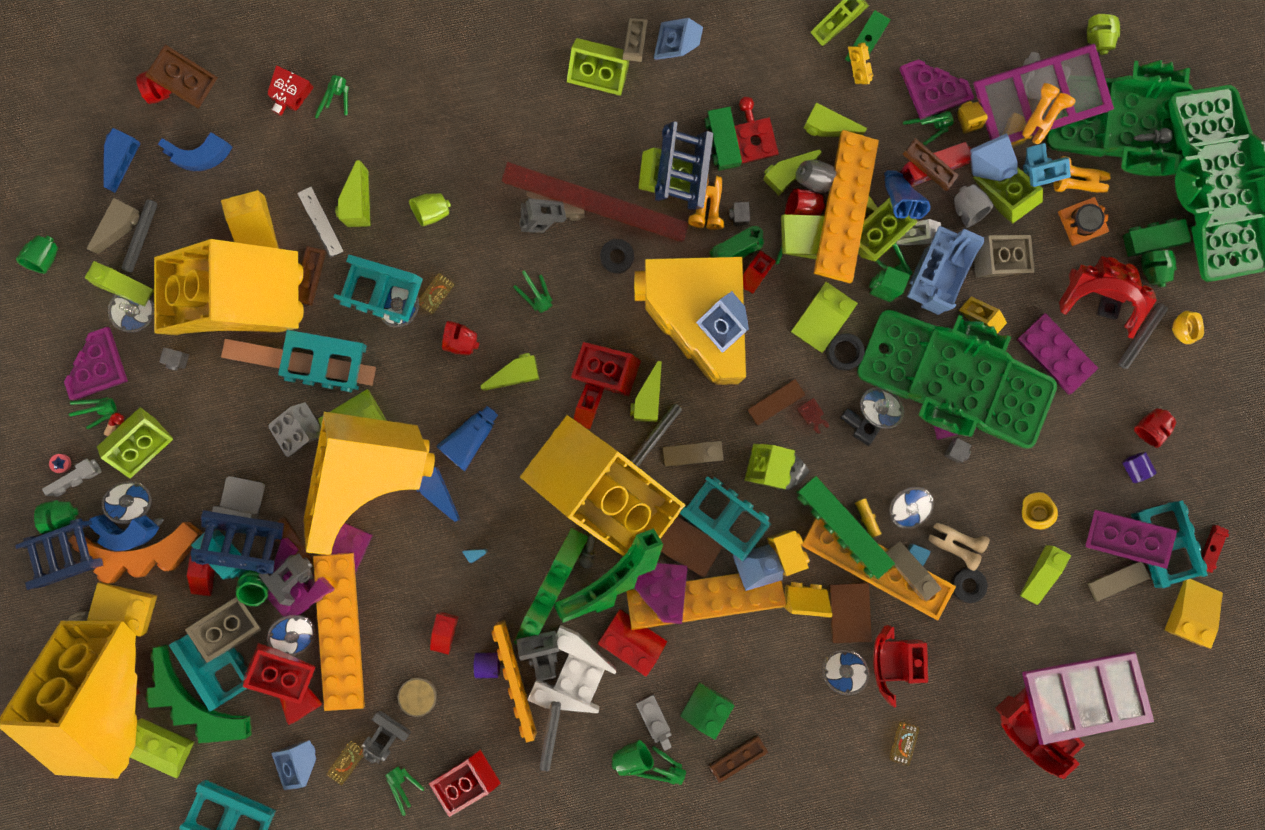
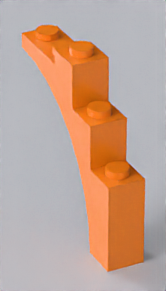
(166, 553)

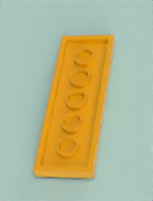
(516, 689)

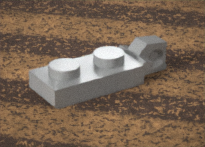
(655, 720)

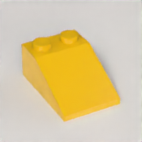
(250, 219)
(807, 600)
(124, 605)
(1196, 613)

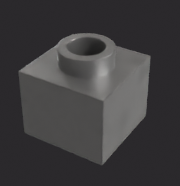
(740, 213)
(174, 359)
(958, 450)

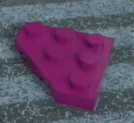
(934, 88)
(95, 366)
(664, 591)

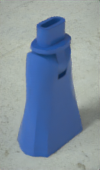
(904, 197)
(467, 439)

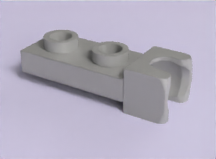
(84, 469)

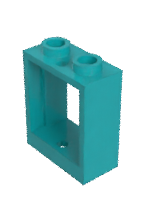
(216, 545)

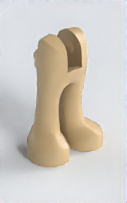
(977, 544)

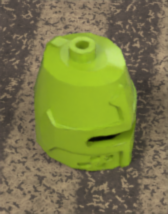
(1103, 32)
(429, 208)

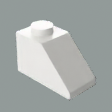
(920, 233)

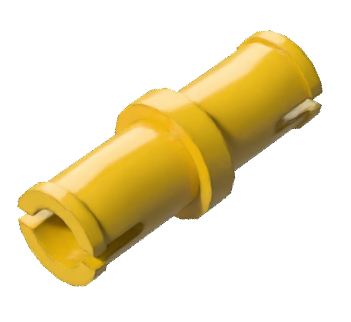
(868, 518)

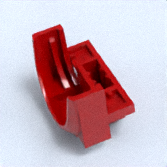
(1113, 281)
(1020, 728)

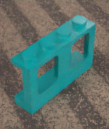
(385, 279)
(322, 349)
(719, 528)
(1184, 539)
(203, 673)
(234, 807)

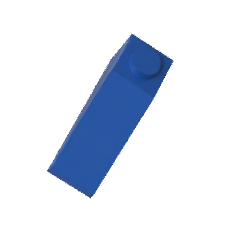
(118, 154)
(437, 493)

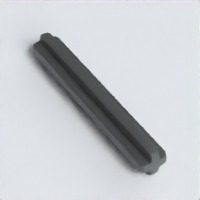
(139, 236)
(1142, 336)
(656, 434)
(550, 736)

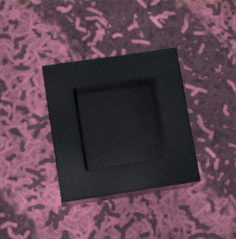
(1109, 308)

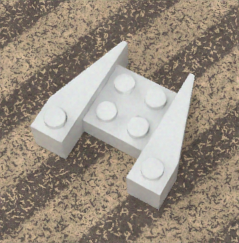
(578, 676)

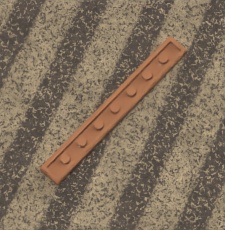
(298, 362)

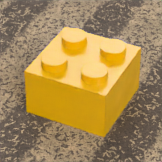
(789, 551)

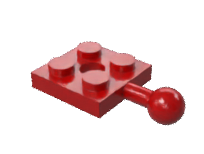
(759, 128)

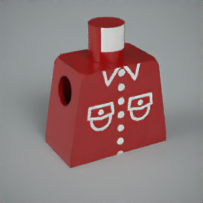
(288, 90)

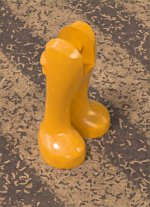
(1061, 101)
(1092, 180)
(713, 221)

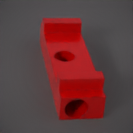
(1216, 540)

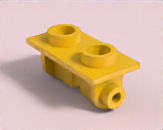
(861, 70)

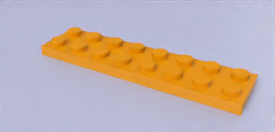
(846, 207)
(892, 582)
(710, 599)
(339, 633)

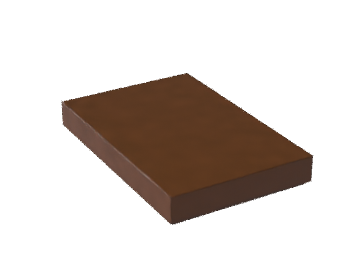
(181, 76)
(690, 546)
(850, 613)

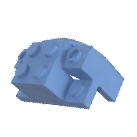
(944, 269)

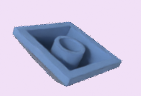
(677, 38)
(994, 159)
(725, 321)
(759, 568)
(295, 764)

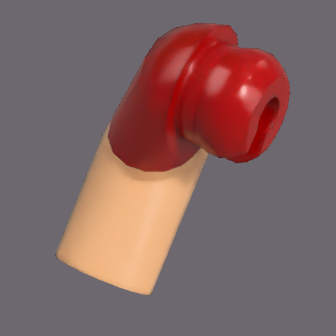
(115, 420)

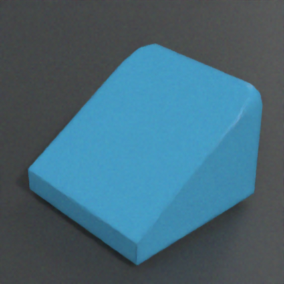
(919, 553)
(473, 555)

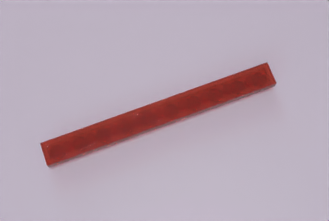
(594, 202)

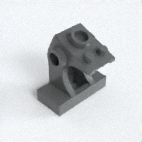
(535, 221)
(279, 588)
(543, 658)
(375, 751)

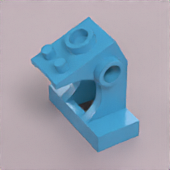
(1043, 169)

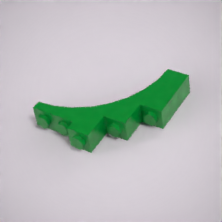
(552, 585)
(601, 594)
(169, 691)

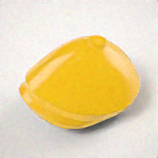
(1188, 327)
(1039, 511)

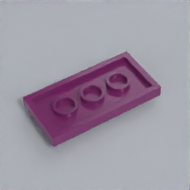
(1057, 354)
(1131, 538)
(349, 541)

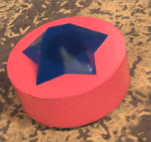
(60, 463)

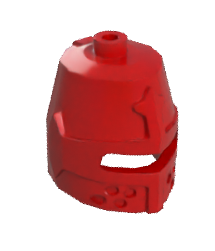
(151, 90)
(804, 203)
(459, 339)
(1156, 427)

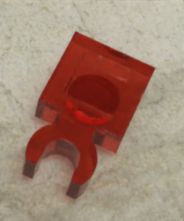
(811, 413)

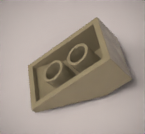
(1004, 256)
(223, 629)

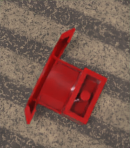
(898, 662)

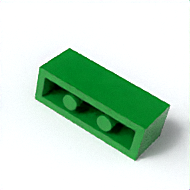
(724, 139)
(1156, 237)
(888, 284)

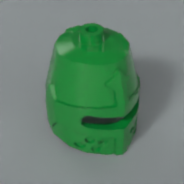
(38, 254)
(1159, 267)
(54, 515)
(251, 588)
(632, 759)

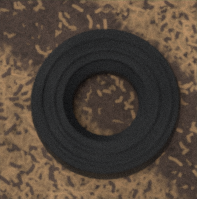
(617, 267)
(981, 585)

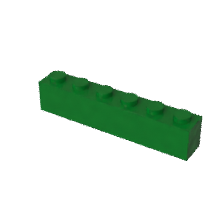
(845, 527)

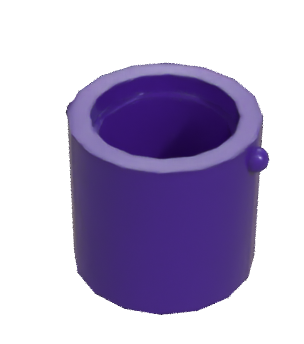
(1139, 467)
(486, 665)

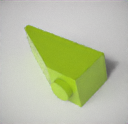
(838, 19)
(830, 124)
(784, 172)
(118, 284)
(516, 372)
(1045, 573)

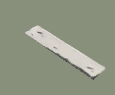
(320, 222)

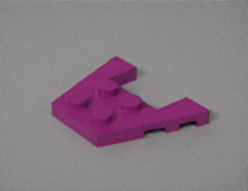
(300, 592)

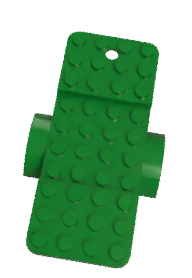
(1138, 109)
(1220, 180)
(959, 377)

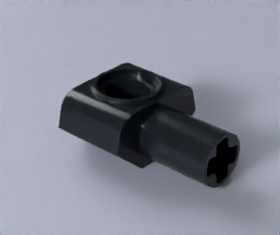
(858, 423)

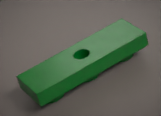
(872, 31)

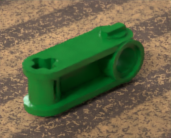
(740, 244)

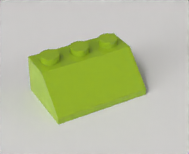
(597, 66)
(882, 231)
(361, 405)
(134, 443)
(160, 748)

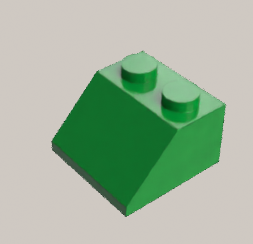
(707, 710)

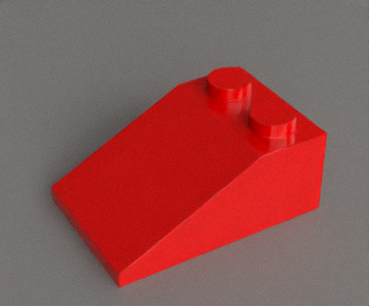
(606, 368)
(278, 674)
(465, 783)

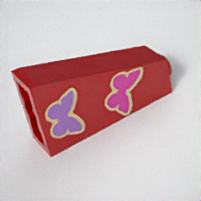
(953, 157)

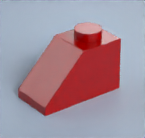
(757, 271)
(588, 405)
(200, 578)
(443, 632)

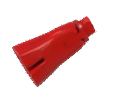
(294, 711)

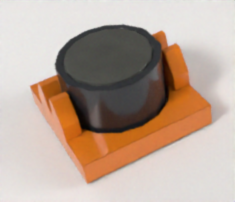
(1086, 220)

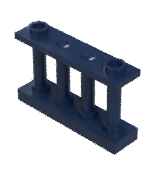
(699, 160)
(237, 524)
(70, 568)

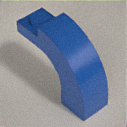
(205, 157)
(113, 538)

